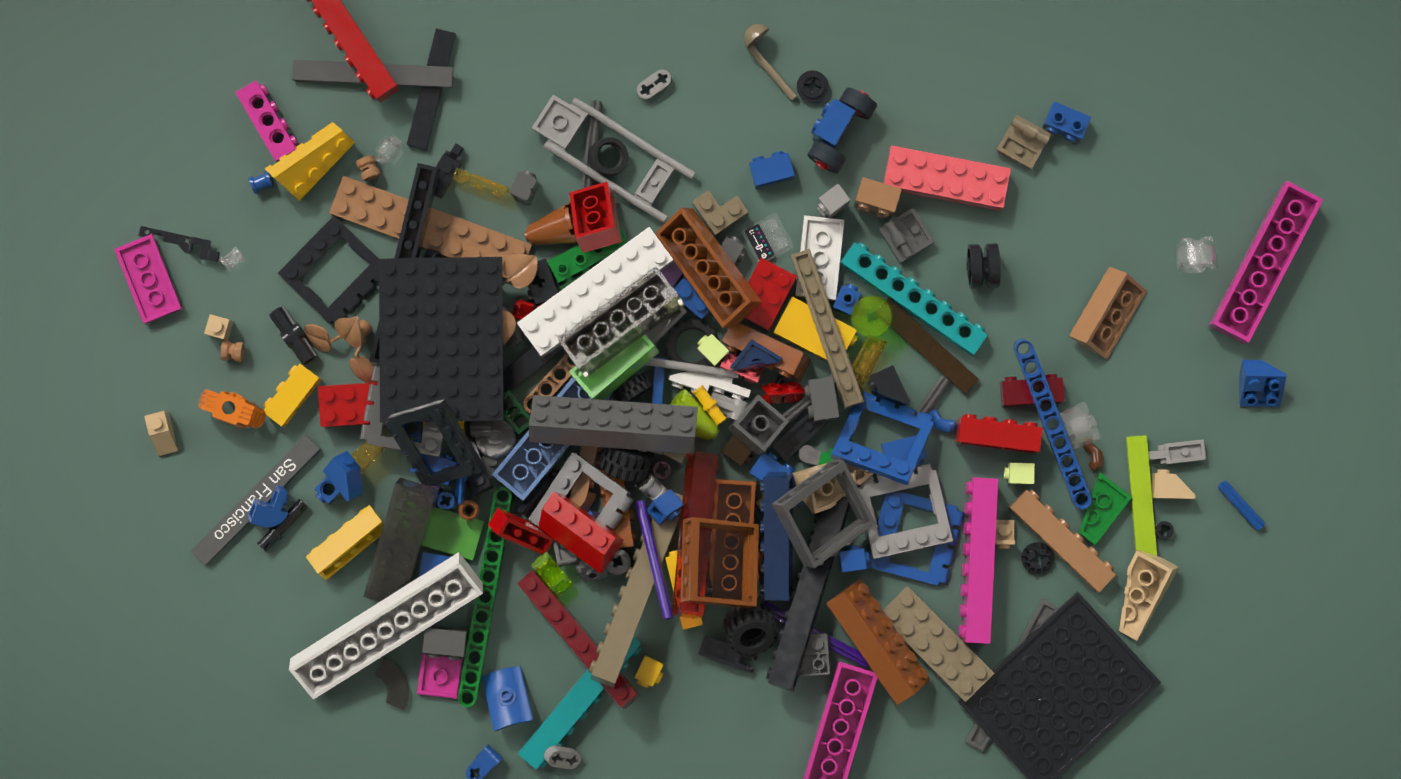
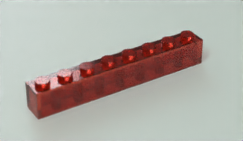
(699, 503)

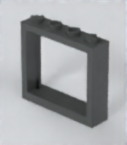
(807, 487)

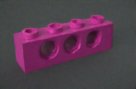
(248, 97)

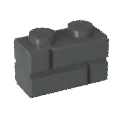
(524, 187)

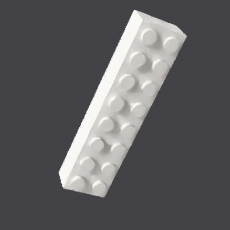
(593, 290)

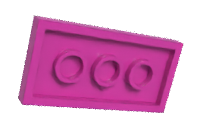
(148, 279)

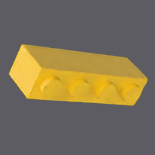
(346, 542)

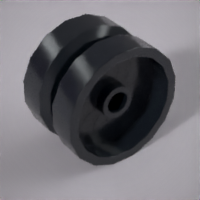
(983, 266)

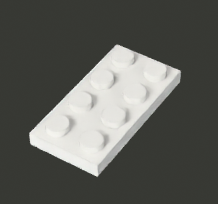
(825, 243)

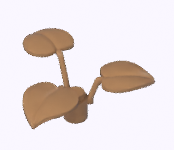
(520, 271)
(354, 333)

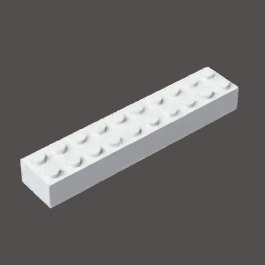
(386, 625)

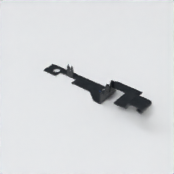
(179, 239)

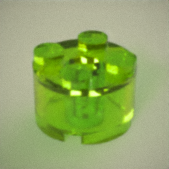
(861, 320)

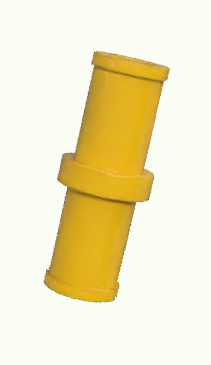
(709, 405)

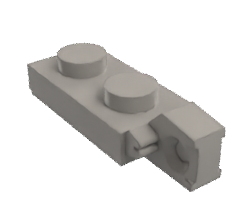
(1179, 452)

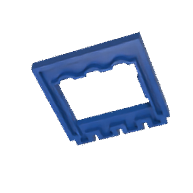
(875, 461)
(888, 524)

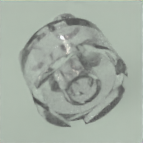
(1196, 255)
(1079, 425)

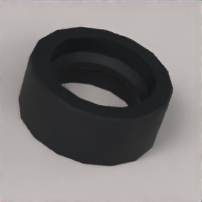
(621, 149)

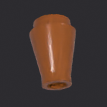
(468, 516)

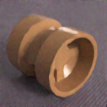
(368, 168)
(232, 351)

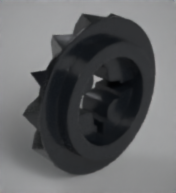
(820, 81)
(1029, 553)

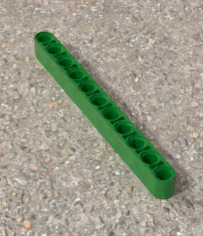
(488, 607)

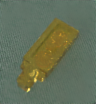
(479, 182)
(867, 359)

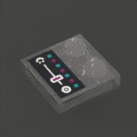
(767, 238)

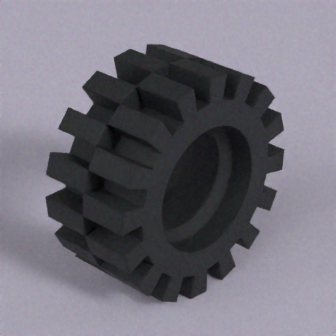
(633, 388)

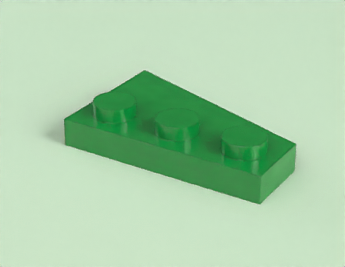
(1105, 506)

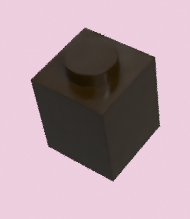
(737, 451)

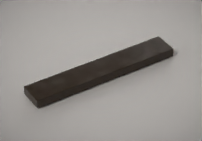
(931, 349)

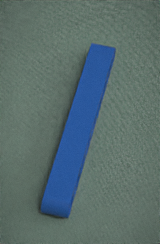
(1056, 432)

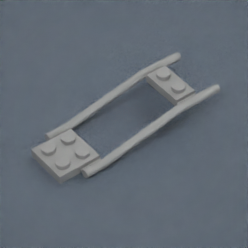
(561, 123)

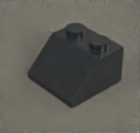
(888, 386)

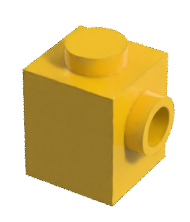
(649, 672)

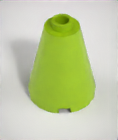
(706, 426)

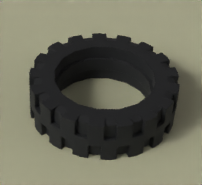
(682, 326)

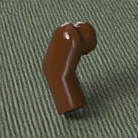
(1096, 456)

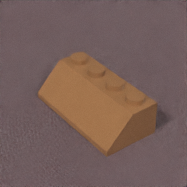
(1108, 312)

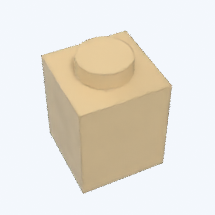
(218, 327)

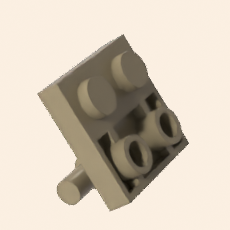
(1023, 142)

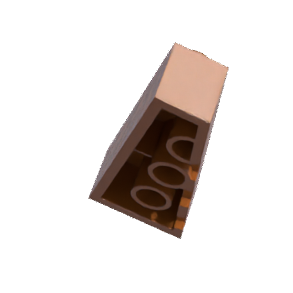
(794, 361)
(624, 527)

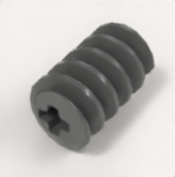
(626, 559)

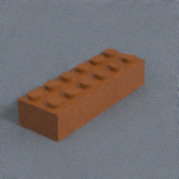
(708, 267)
(734, 503)
(878, 641)

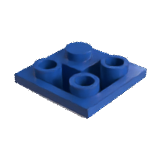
(1260, 384)

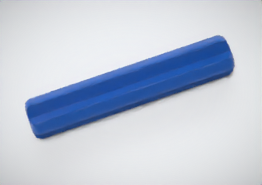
(1241, 505)

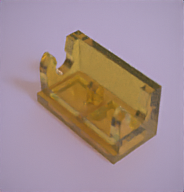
(366, 455)

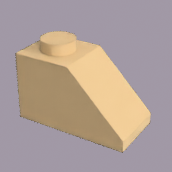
(161, 432)
(1169, 486)

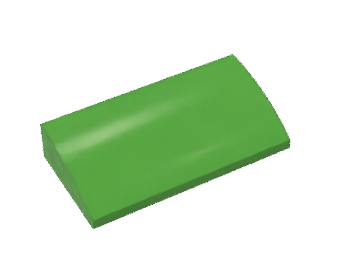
(616, 370)

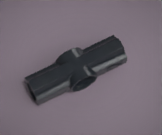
(293, 335)

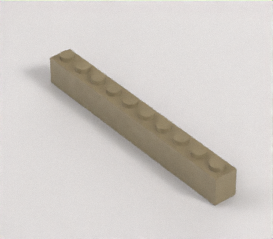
(631, 606)

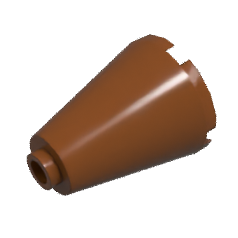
(553, 228)

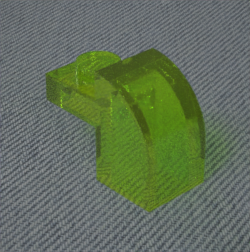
(552, 574)

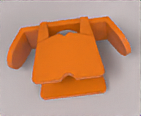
(245, 412)

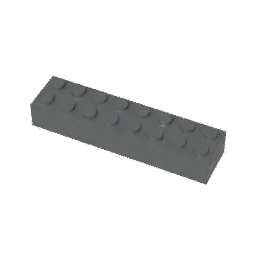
(613, 424)

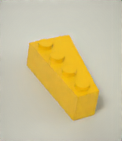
(311, 160)

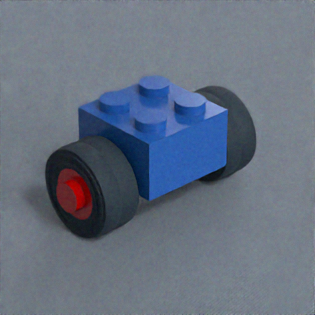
(833, 125)

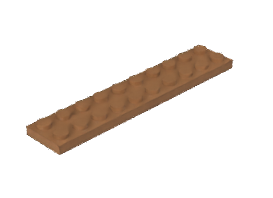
(444, 232)

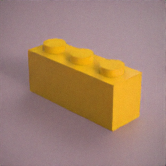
(291, 394)

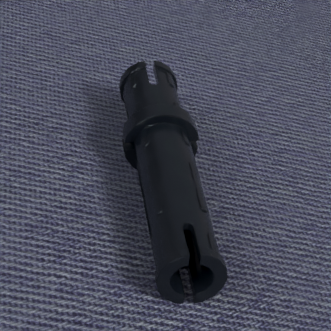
(276, 531)

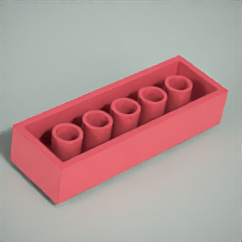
(947, 178)

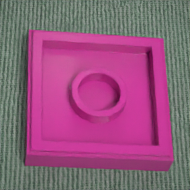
(439, 676)

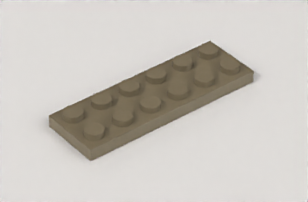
(937, 644)

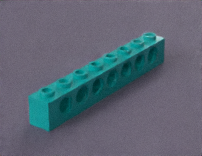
(918, 310)

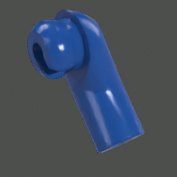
(942, 424)

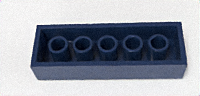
(776, 544)

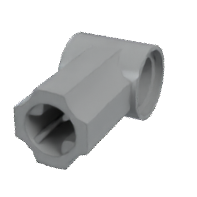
(729, 406)

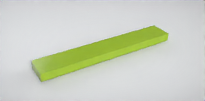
(1141, 494)

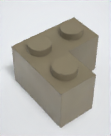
(719, 218)

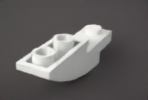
(719, 383)

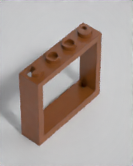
(690, 557)

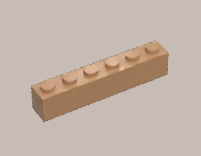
(1062, 541)

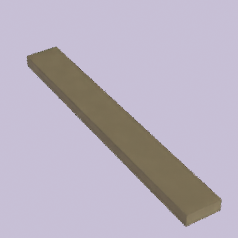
(827, 328)

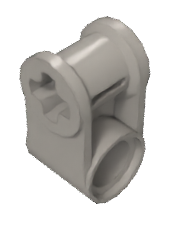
(651, 487)

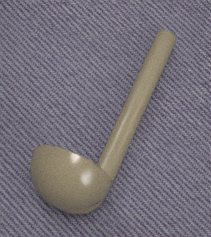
(752, 36)

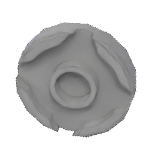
(501, 441)

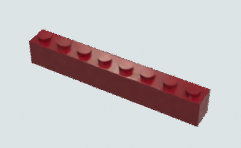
(573, 633)

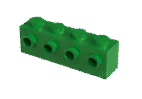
(576, 262)

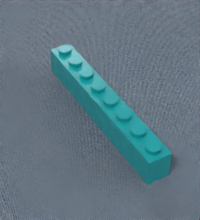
(566, 714)

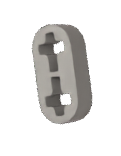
(651, 80)
(563, 753)

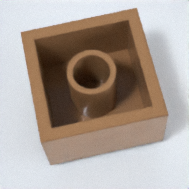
(877, 198)

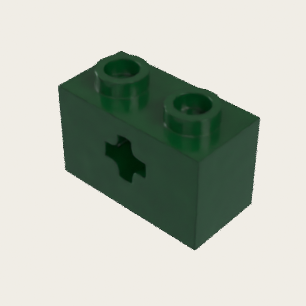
(515, 413)

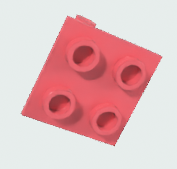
(751, 375)

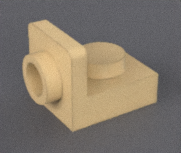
(1004, 533)

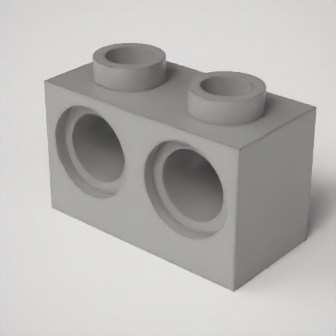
(832, 202)

